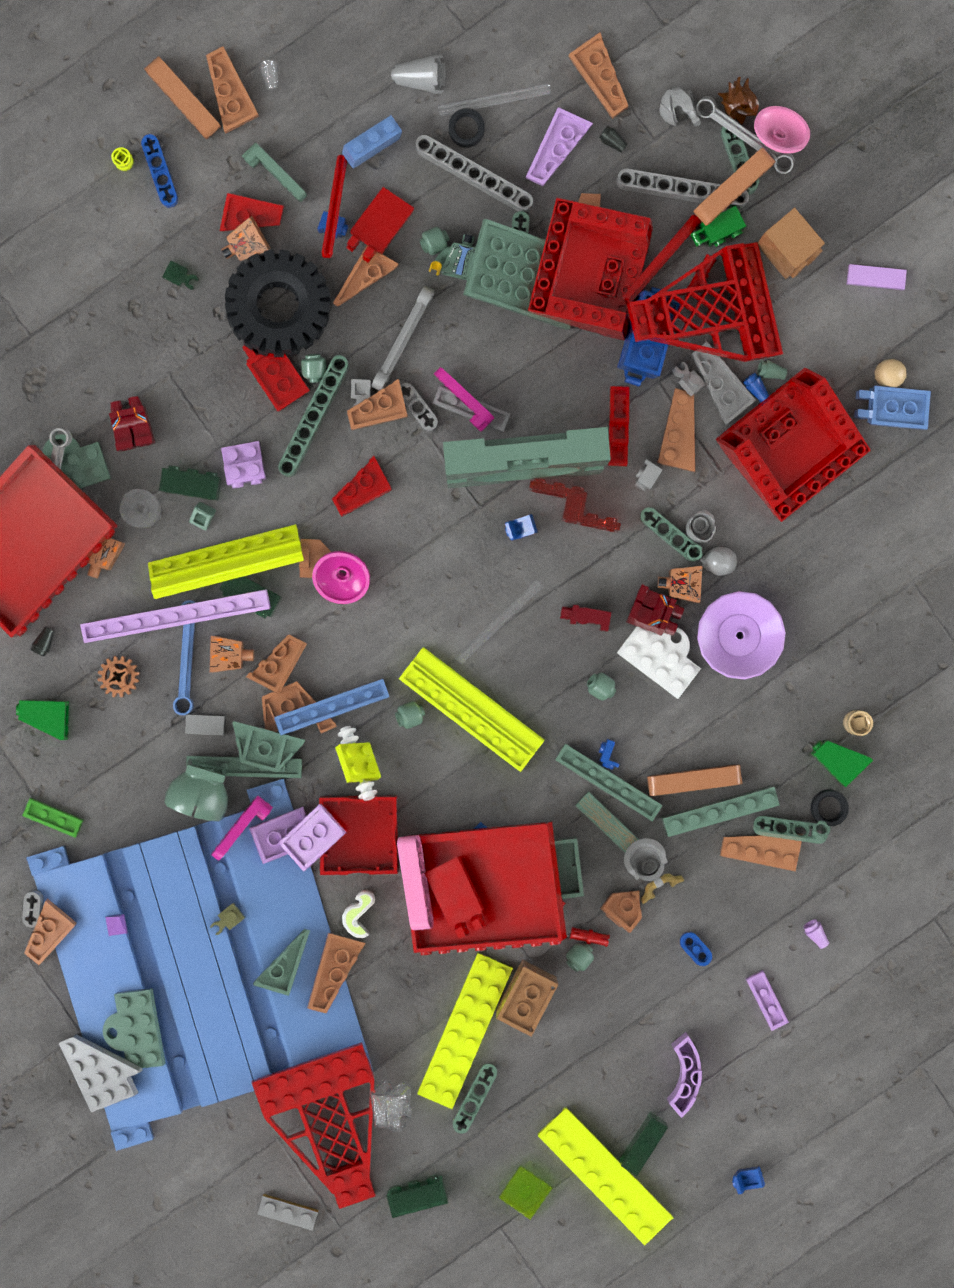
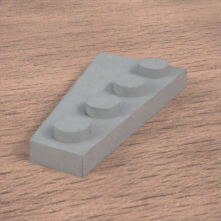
(725, 388)

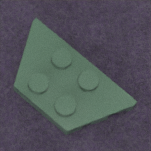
(264, 747)

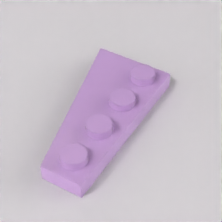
(558, 142)

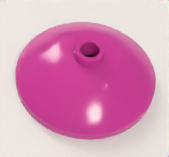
(339, 586)

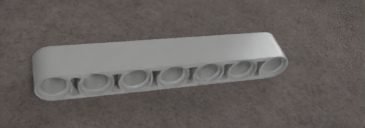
(468, 166)
(672, 191)

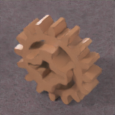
(113, 668)

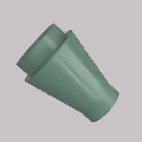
(770, 370)

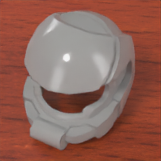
(678, 102)

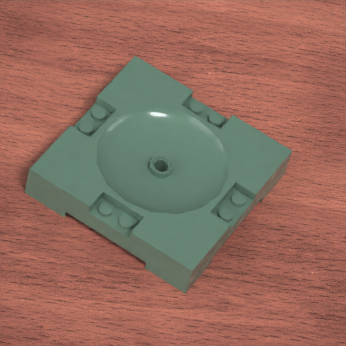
(525, 458)

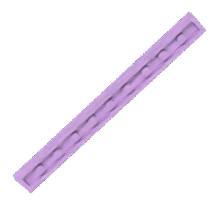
(175, 616)

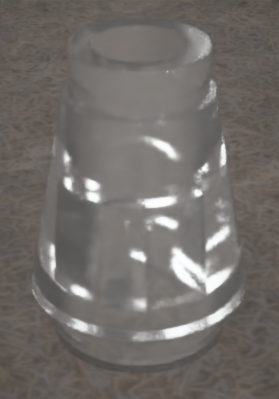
(269, 71)

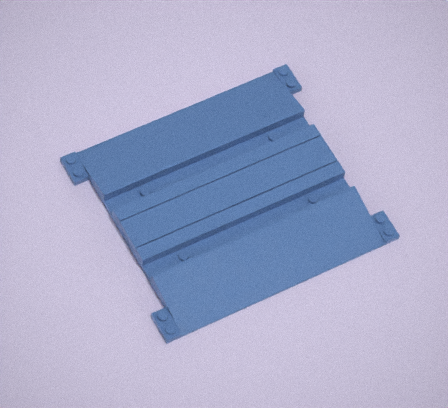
(209, 1013)

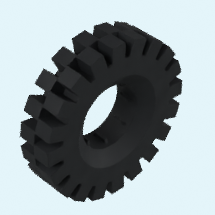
(270, 272)

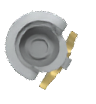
(646, 861)

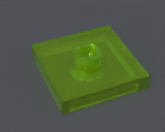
(525, 1192)

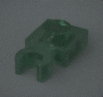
(178, 274)

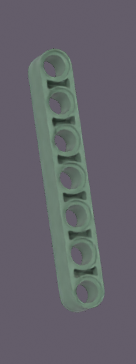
(314, 406)

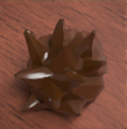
(740, 101)

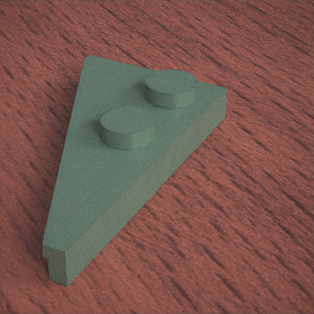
(282, 971)

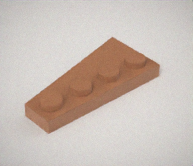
(596, 68)
(232, 98)
(679, 435)
(763, 850)
(335, 963)

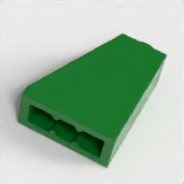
(45, 716)
(840, 761)

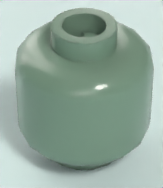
(434, 241)
(313, 367)
(601, 686)
(409, 715)
(579, 957)

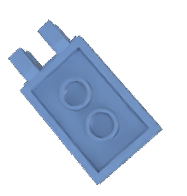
(895, 407)

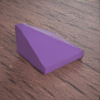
(116, 924)

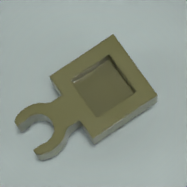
(229, 917)

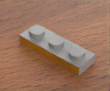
(288, 1212)

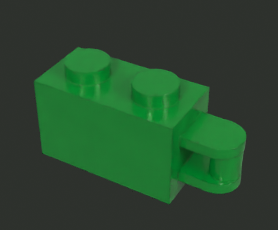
(722, 227)

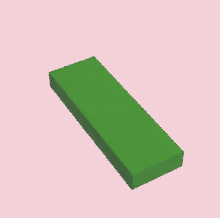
(53, 817)

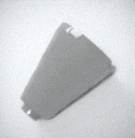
(421, 74)

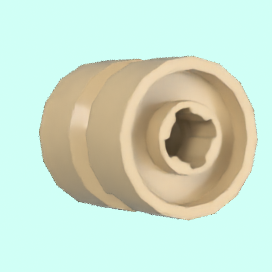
(858, 722)

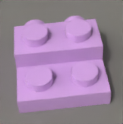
(243, 464)

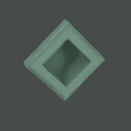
(202, 515)

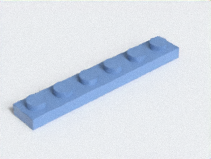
(331, 707)

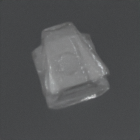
(391, 1105)

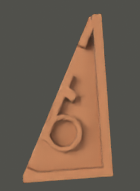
(364, 275)

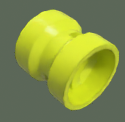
(126, 160)

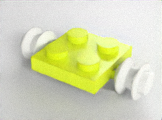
(358, 762)

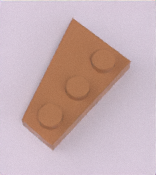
(278, 666)

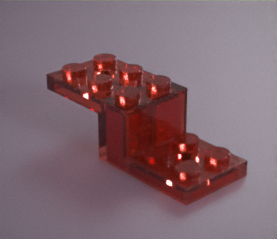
(574, 505)

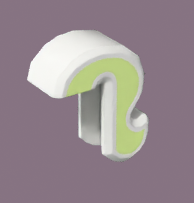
(355, 911)

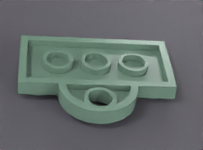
(81, 464)
(136, 1028)

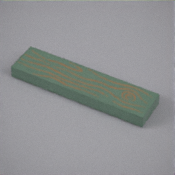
(606, 821)

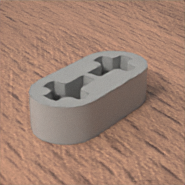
(28, 908)

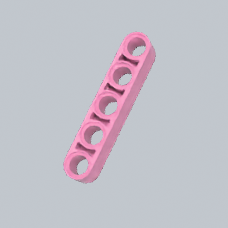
(415, 882)

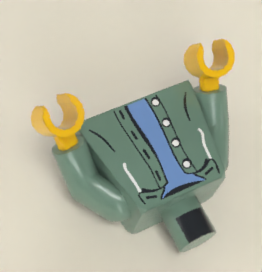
(455, 259)

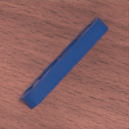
(156, 172)

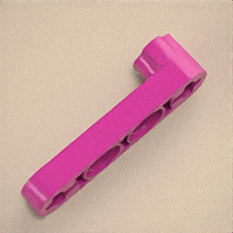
(482, 416)
(257, 807)

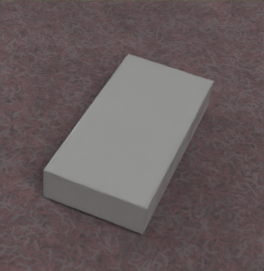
(205, 724)

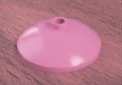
(781, 129)

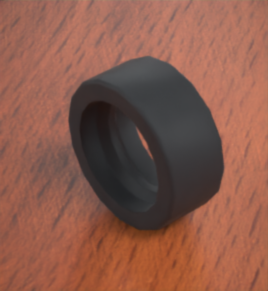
(466, 112)
(830, 793)

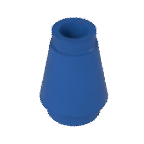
(756, 387)

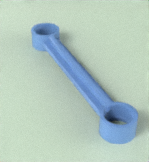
(186, 665)

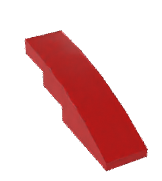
(619, 425)

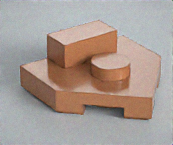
(312, 552)
(623, 909)

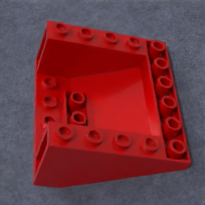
(589, 265)
(794, 443)

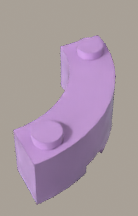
(690, 1075)

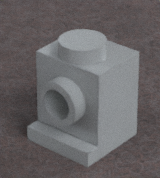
(647, 476)

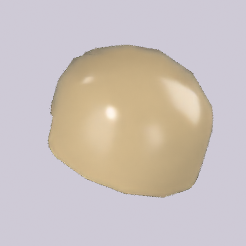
(890, 373)

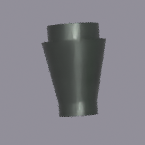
(612, 139)
(43, 642)

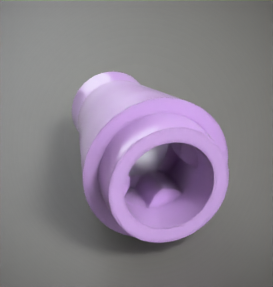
(816, 933)

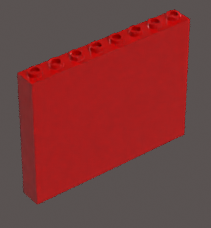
(44, 536)
(515, 880)

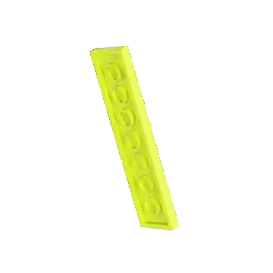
(464, 1030)

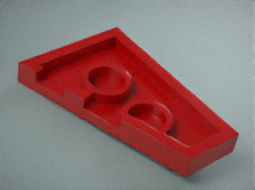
(239, 209)
(362, 489)

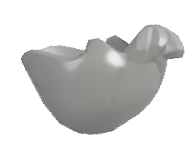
(701, 526)
(719, 561)

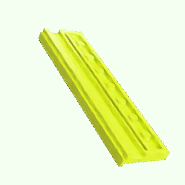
(225, 561)
(471, 709)
(605, 1175)

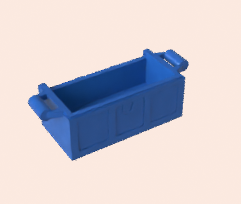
(646, 356)

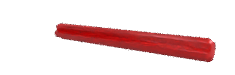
(334, 207)
(660, 260)

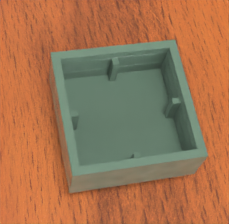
(569, 867)

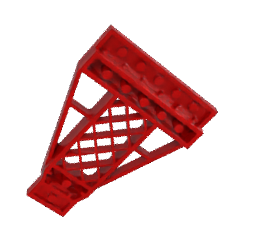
(748, 300)
(308, 1084)

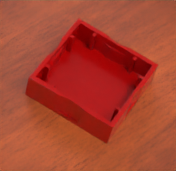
(369, 839)

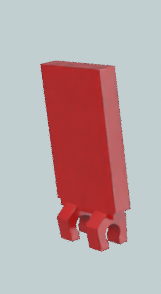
(379, 223)
(276, 378)
(456, 896)

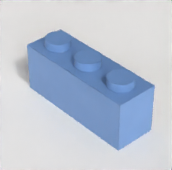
(372, 142)

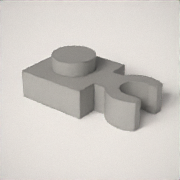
(689, 380)
(360, 390)

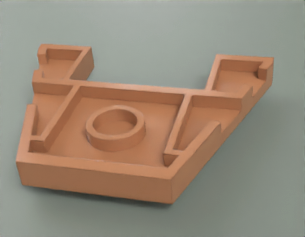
(289, 699)

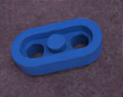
(695, 948)

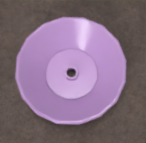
(761, 631)

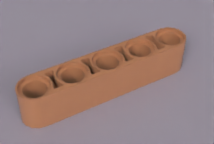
(182, 97)
(734, 186)
(694, 780)

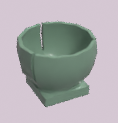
(199, 787)

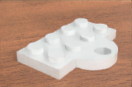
(661, 659)

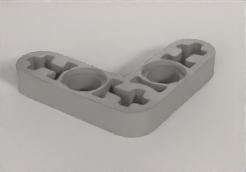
(413, 398)

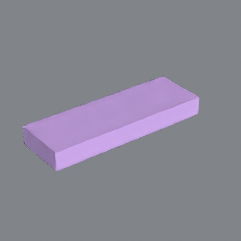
(876, 277)
(767, 1000)

